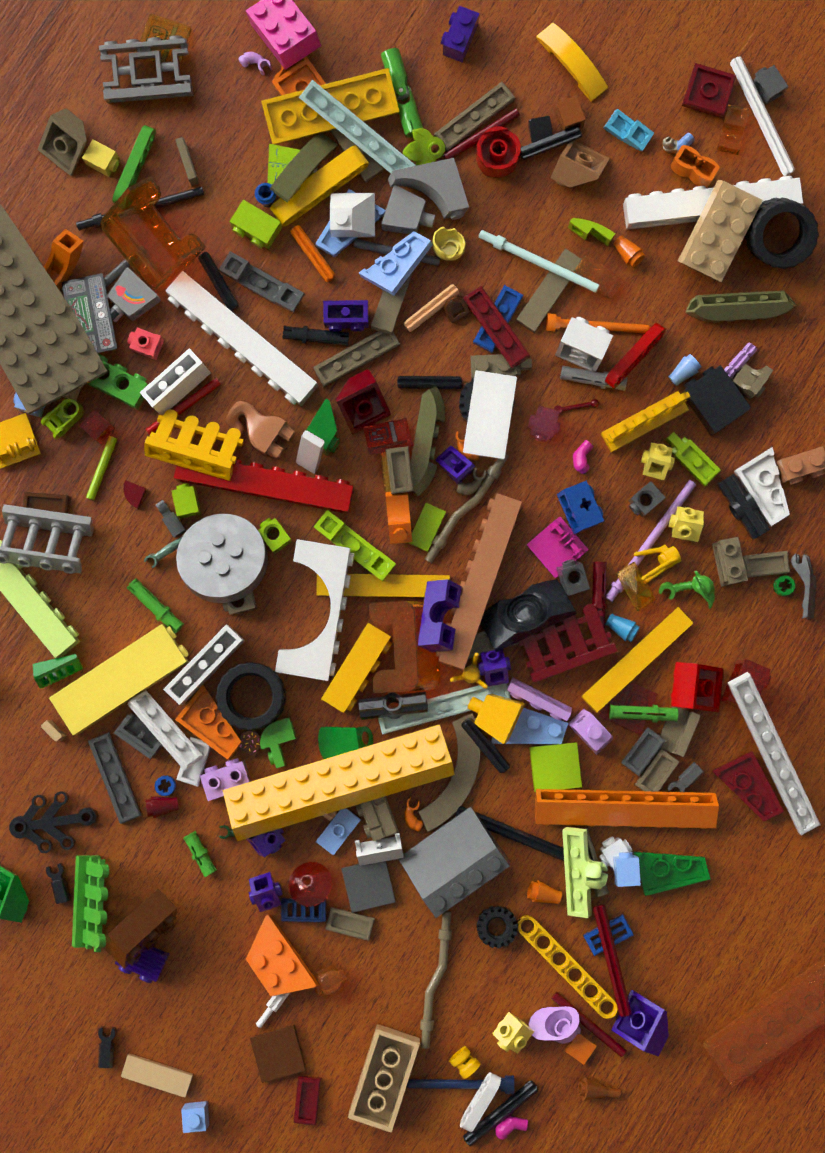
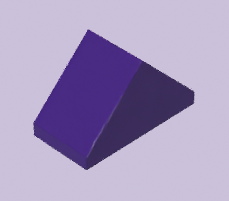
(455, 464)

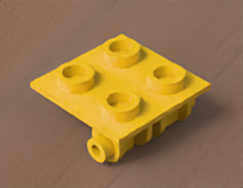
(17, 441)

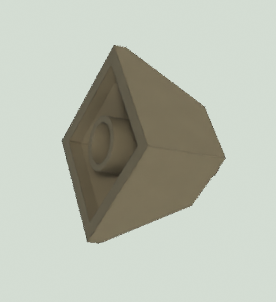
(63, 140)

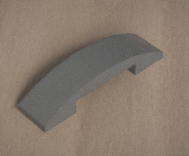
(261, 283)

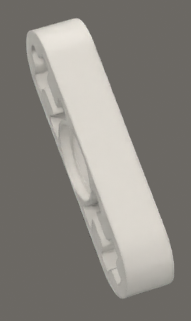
(480, 1102)

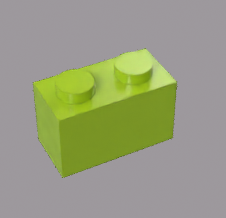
(255, 225)

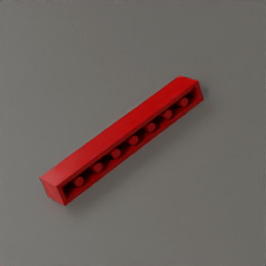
(277, 485)

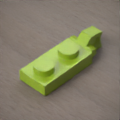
(693, 459)

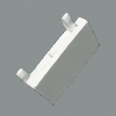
(379, 850)

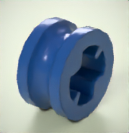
(171, 789)

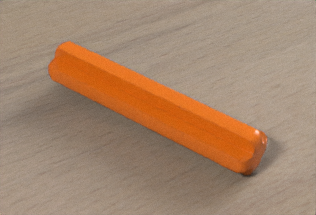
(312, 253)

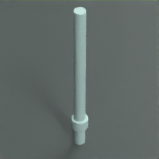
(500, 243)

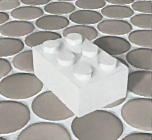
(584, 344)

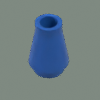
(262, 191)

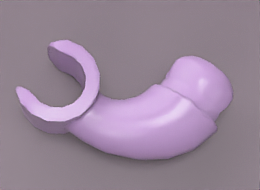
(251, 58)

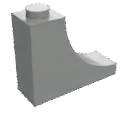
(439, 182)

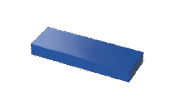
(506, 304)

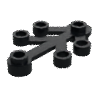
(49, 822)

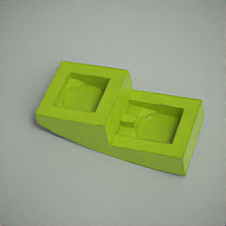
(585, 227)

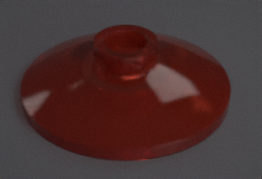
(317, 890)

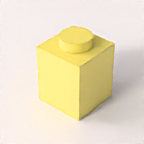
(101, 158)

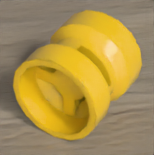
(464, 1062)

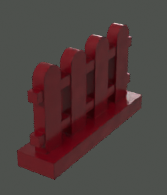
(577, 641)

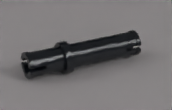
(315, 335)

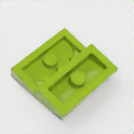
(555, 766)

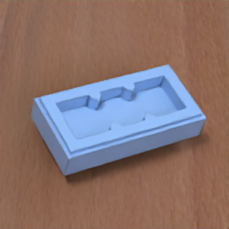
(338, 830)

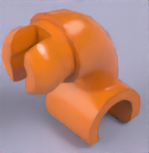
(460, 444)
(410, 819)

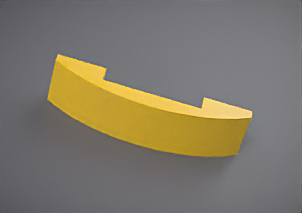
(574, 60)

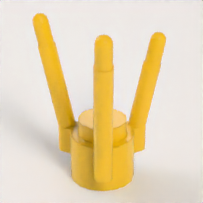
(667, 559)
(471, 674)

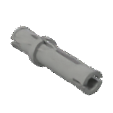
(588, 377)

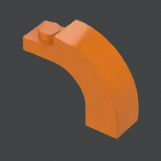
(63, 257)

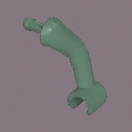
(164, 551)

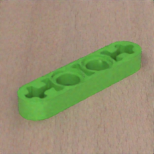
(135, 161)

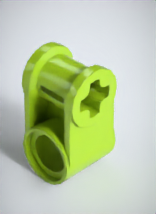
(61, 418)

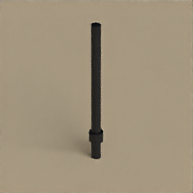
(168, 200)

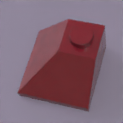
(362, 402)

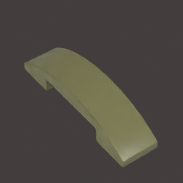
(303, 165)

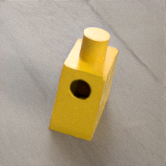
(497, 715)

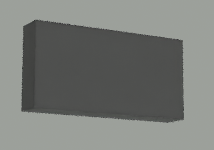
(643, 751)

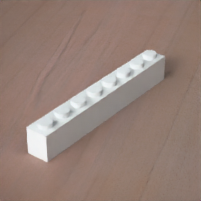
(688, 205)
(241, 338)

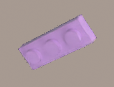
(539, 700)

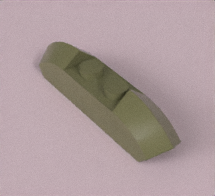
(740, 306)
(430, 412)

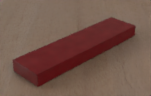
(496, 327)

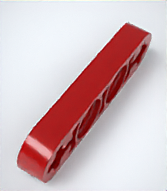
(635, 355)

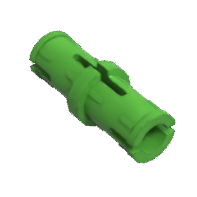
(200, 854)

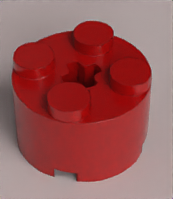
(509, 148)

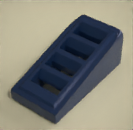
(303, 918)

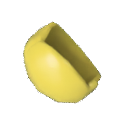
(448, 244)

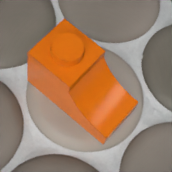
(398, 517)

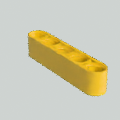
(321, 185)

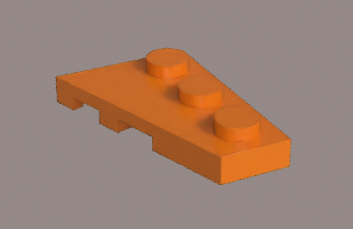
(206, 722)

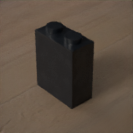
(715, 399)

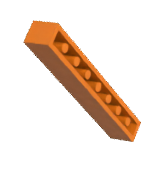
(626, 808)

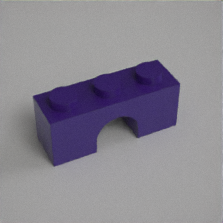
(439, 598)

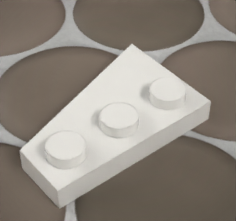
(762, 481)

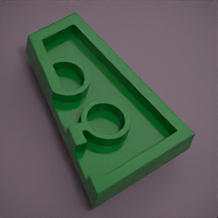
(670, 871)

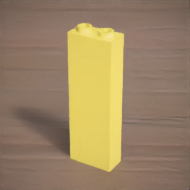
(119, 679)

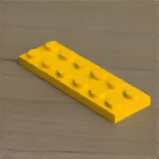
(365, 95)

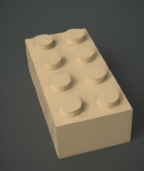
(720, 230)
(384, 1078)

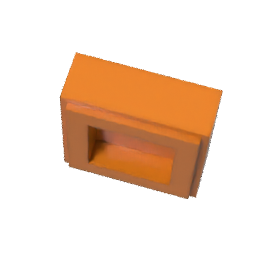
(580, 1048)

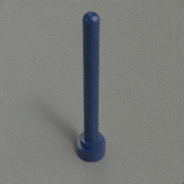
(506, 1084)

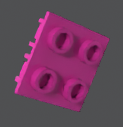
(556, 545)

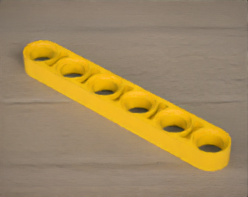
(569, 964)

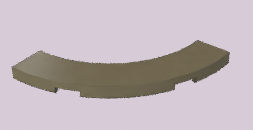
(460, 783)

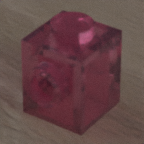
(544, 424)

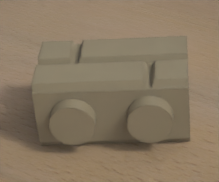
(378, 818)

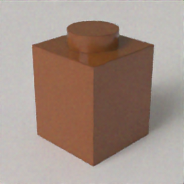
(569, 113)

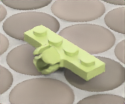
(580, 872)

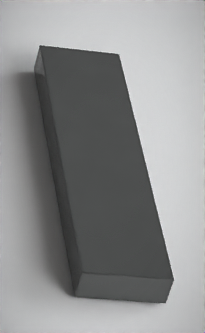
(115, 778)

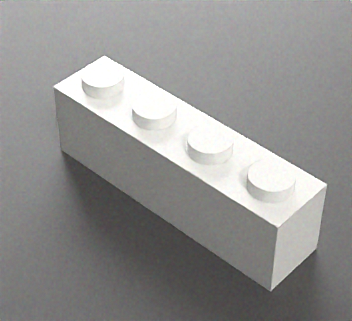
(204, 664)

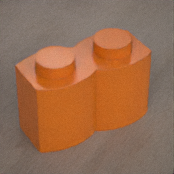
(692, 165)

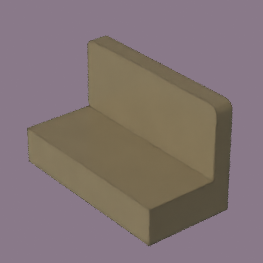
(679, 733)

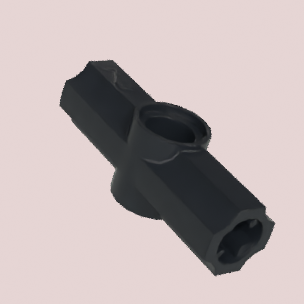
(743, 506)
(378, 707)

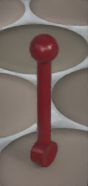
(594, 403)

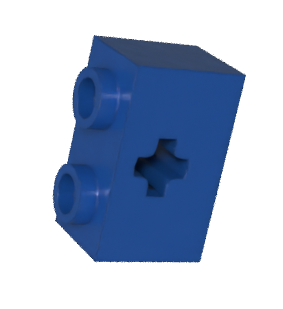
(578, 518)

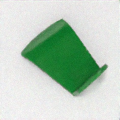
(340, 740)

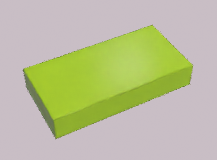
(427, 527)

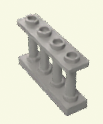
(46, 520)

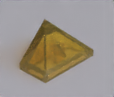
(635, 587)

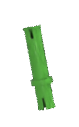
(162, 612)
(669, 714)

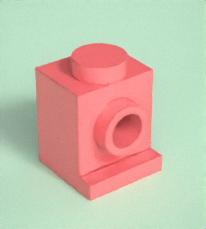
(152, 346)

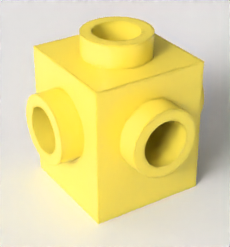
(657, 461)
(687, 523)
(512, 1033)

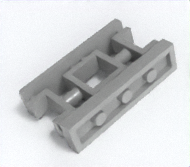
(143, 50)

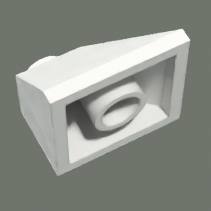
(352, 215)

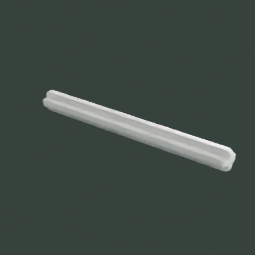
(762, 116)

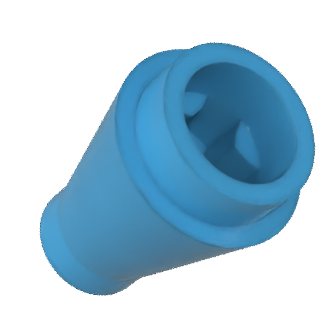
(623, 627)

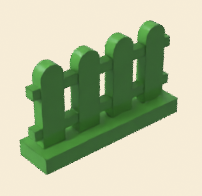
(88, 902)

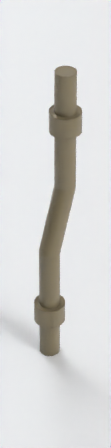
(440, 541)
(427, 1023)

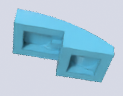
(628, 131)

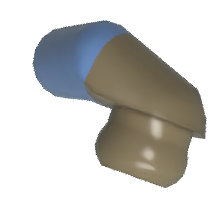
(673, 146)

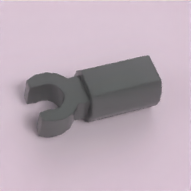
(170, 519)
(687, 778)

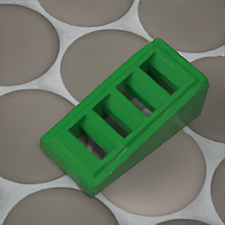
(56, 669)

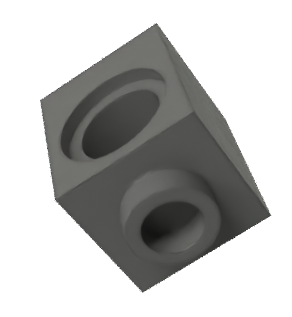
(770, 84)
(655, 498)
(579, 584)

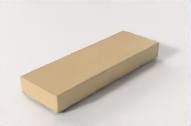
(157, 1075)

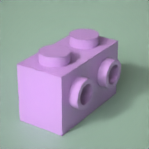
(217, 780)

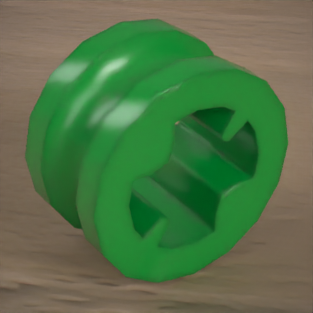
(781, 579)

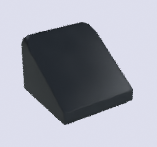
(539, 128)

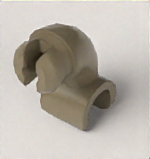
(470, 488)

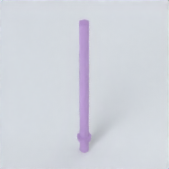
(617, 586)

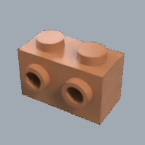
(807, 463)

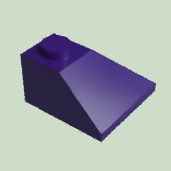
(645, 1026)

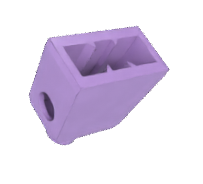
(590, 731)

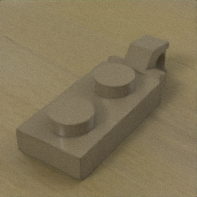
(497, 364)

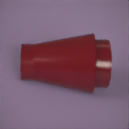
(160, 806)

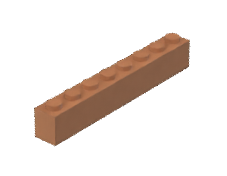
(480, 578)

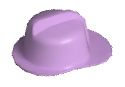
(555, 1024)

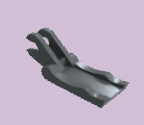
(806, 573)

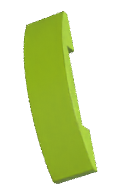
(364, 552)

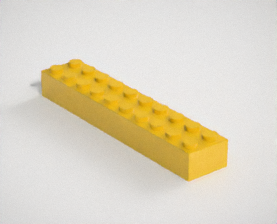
(338, 782)

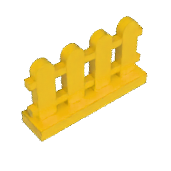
(645, 421)
(191, 456)

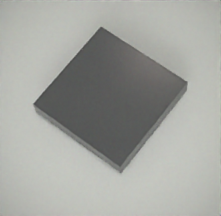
(368, 885)

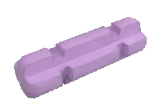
(741, 358)

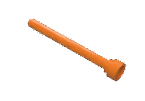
(555, 322)

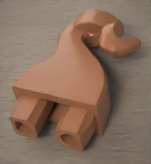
(261, 429)

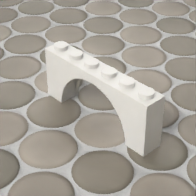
(316, 658)

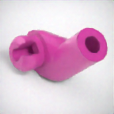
(579, 457)
(508, 1125)

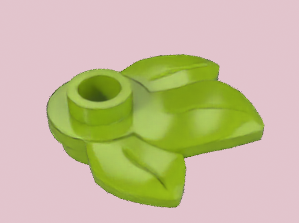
(421, 148)

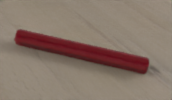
(612, 960)

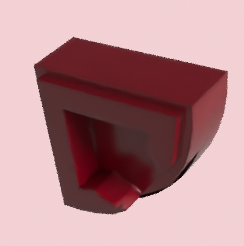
(134, 493)

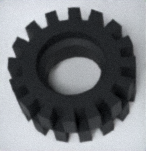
(497, 940)

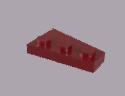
(750, 784)

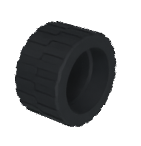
(802, 247)
(224, 696)

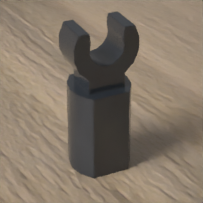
(59, 884)
(106, 1048)

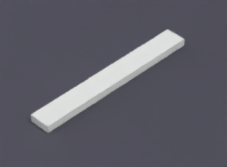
(773, 753)

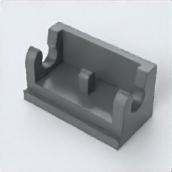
(138, 736)

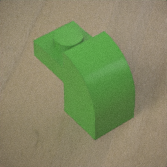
(273, 736)

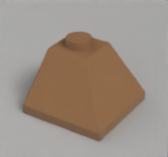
(578, 165)

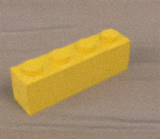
(356, 667)

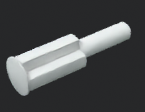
(273, 1005)

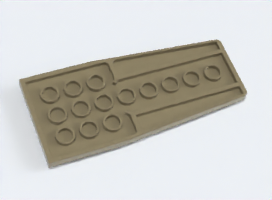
(40, 334)

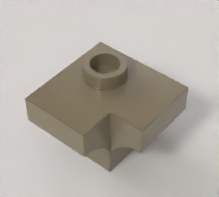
(751, 381)

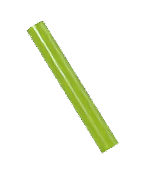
(106, 455)

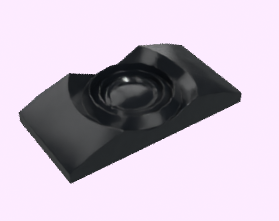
(526, 614)

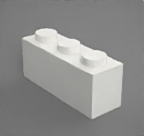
(175, 382)

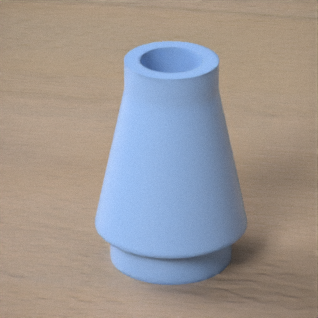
(685, 369)

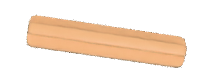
(430, 308)

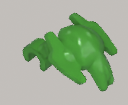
(701, 584)

